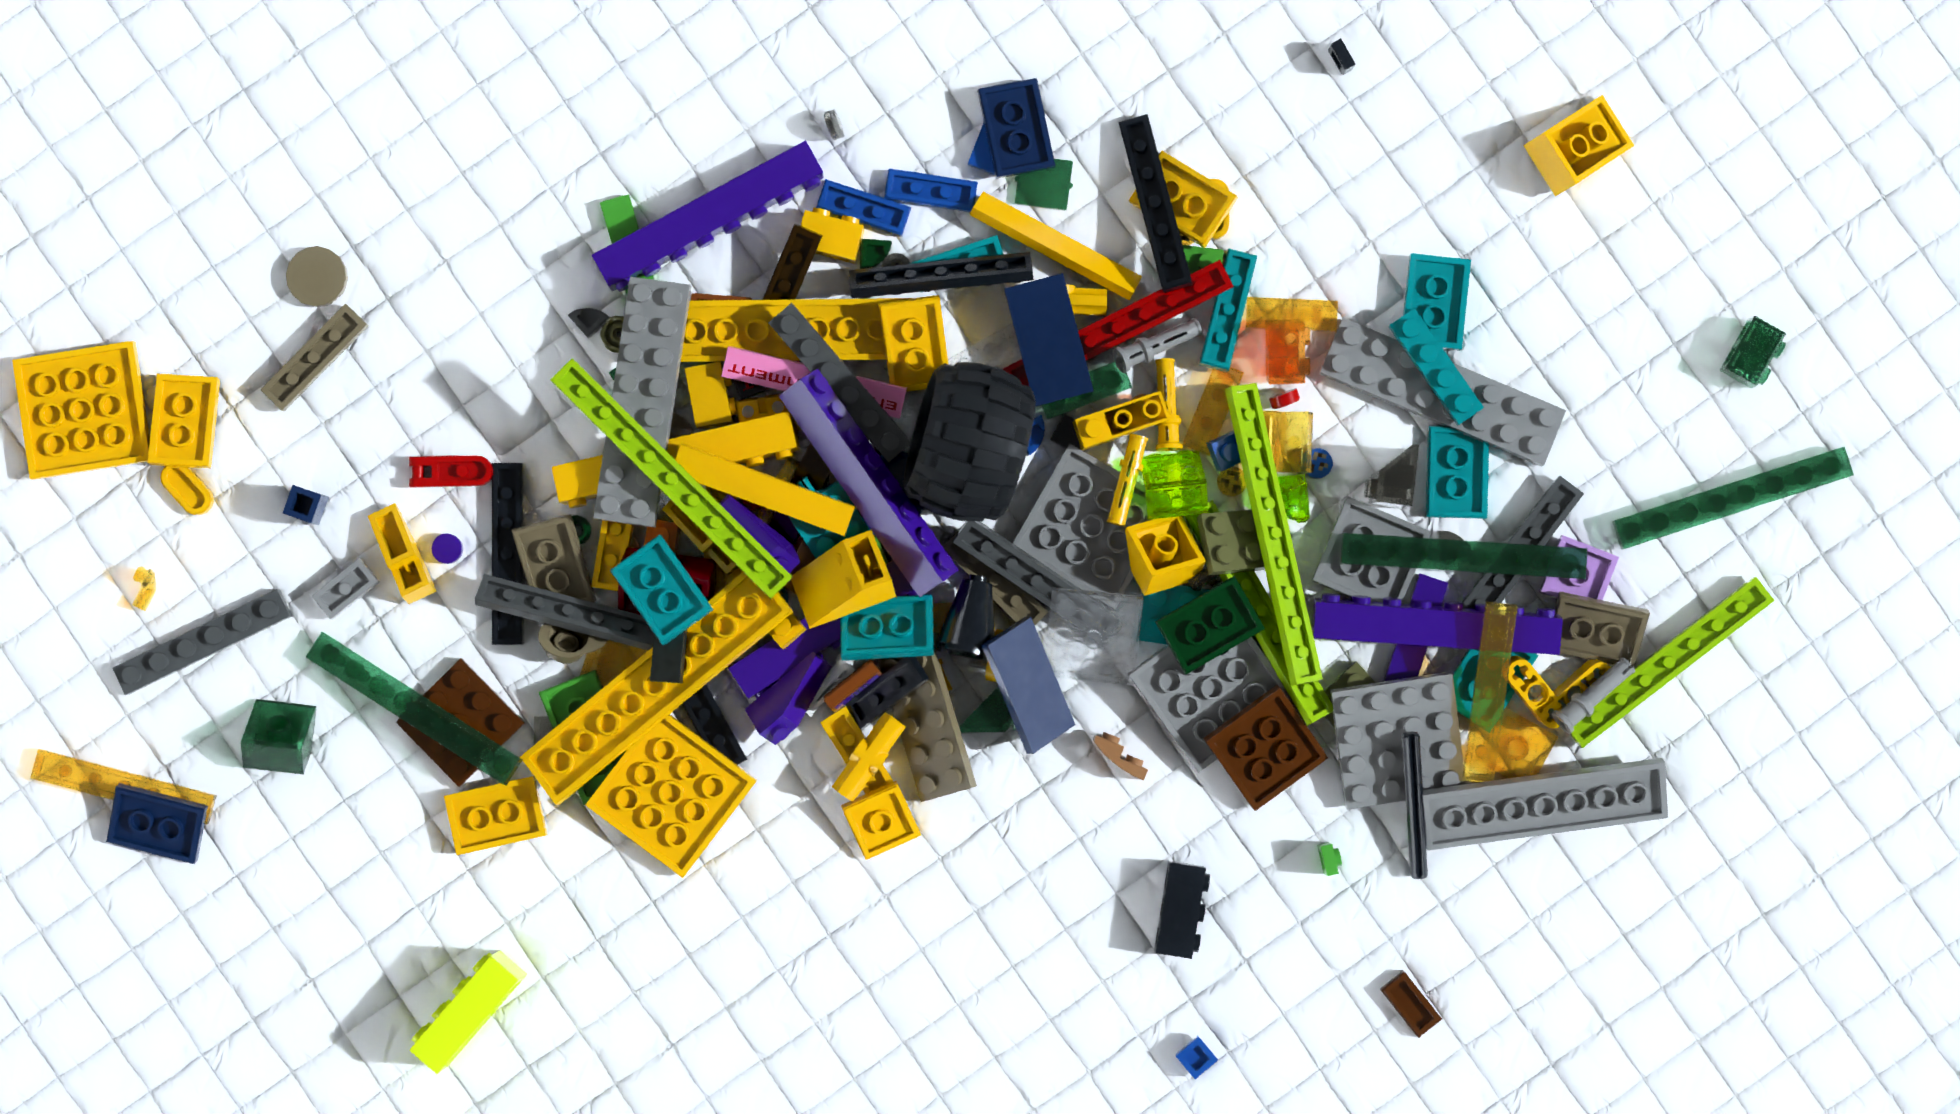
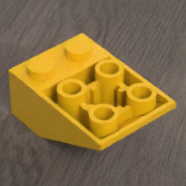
(843, 580)

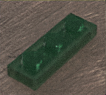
(1105, 381)

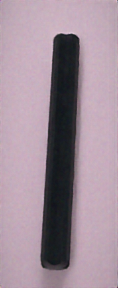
(1414, 805)

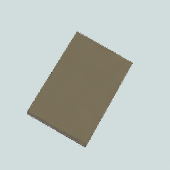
(554, 557)
(1600, 628)

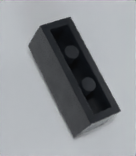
(1181, 909)

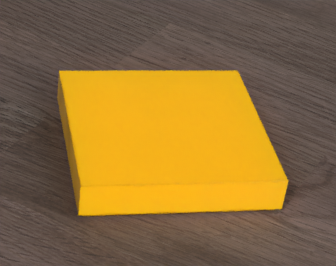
(881, 820)

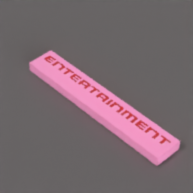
(783, 373)

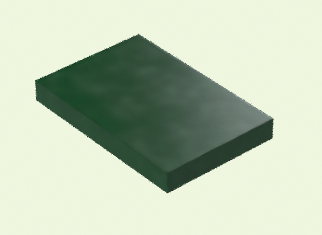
(1209, 625)

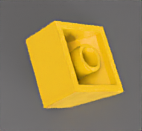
(1162, 554)

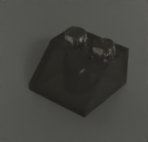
(1395, 481)

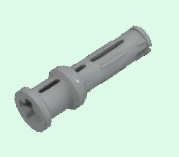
(1145, 348)
(1583, 703)

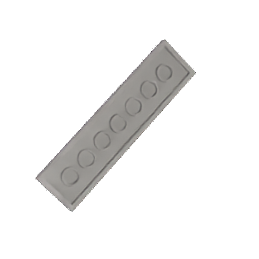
(1385, 371)
(647, 391)
(1545, 804)

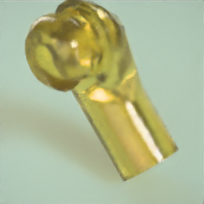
(147, 588)

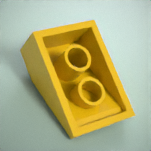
(1578, 145)

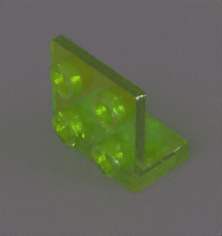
(1174, 485)

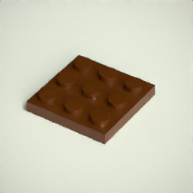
(475, 703)
(1265, 748)

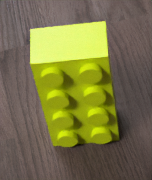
(465, 1015)

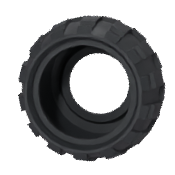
(969, 442)

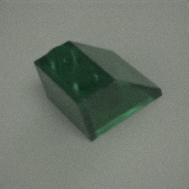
(278, 736)

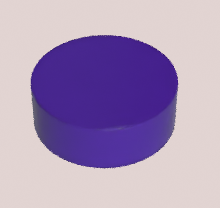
(447, 548)

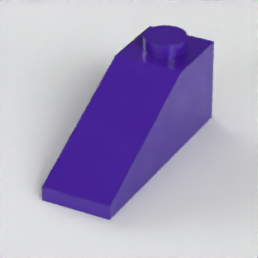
(774, 543)
(786, 702)

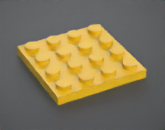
(82, 410)
(671, 794)

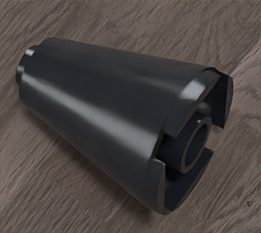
(968, 619)

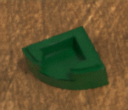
(873, 252)

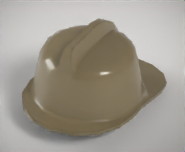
(567, 645)

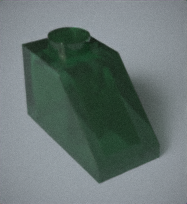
(989, 716)

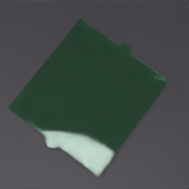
(1045, 187)

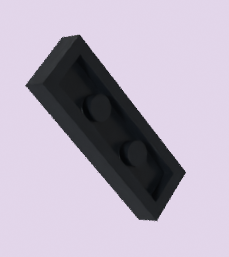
(887, 691)

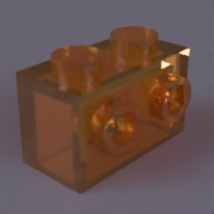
(1286, 351)

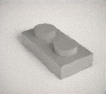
(345, 589)

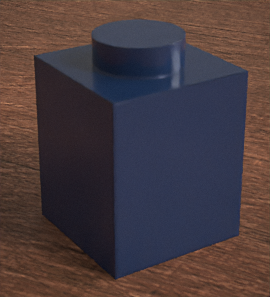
(305, 505)

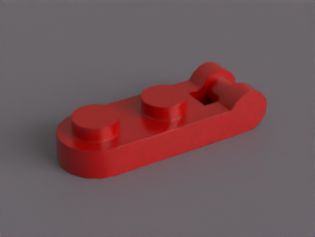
(451, 471)

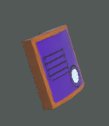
(852, 685)

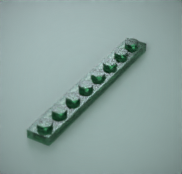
(1732, 498)
(1463, 556)
(414, 708)

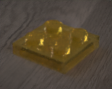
(1522, 746)

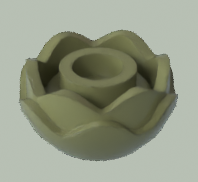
(609, 333)

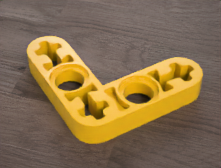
(1547, 697)

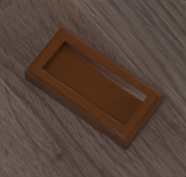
(1410, 1004)

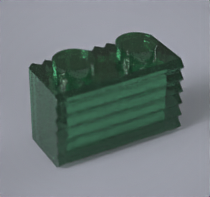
(1753, 352)

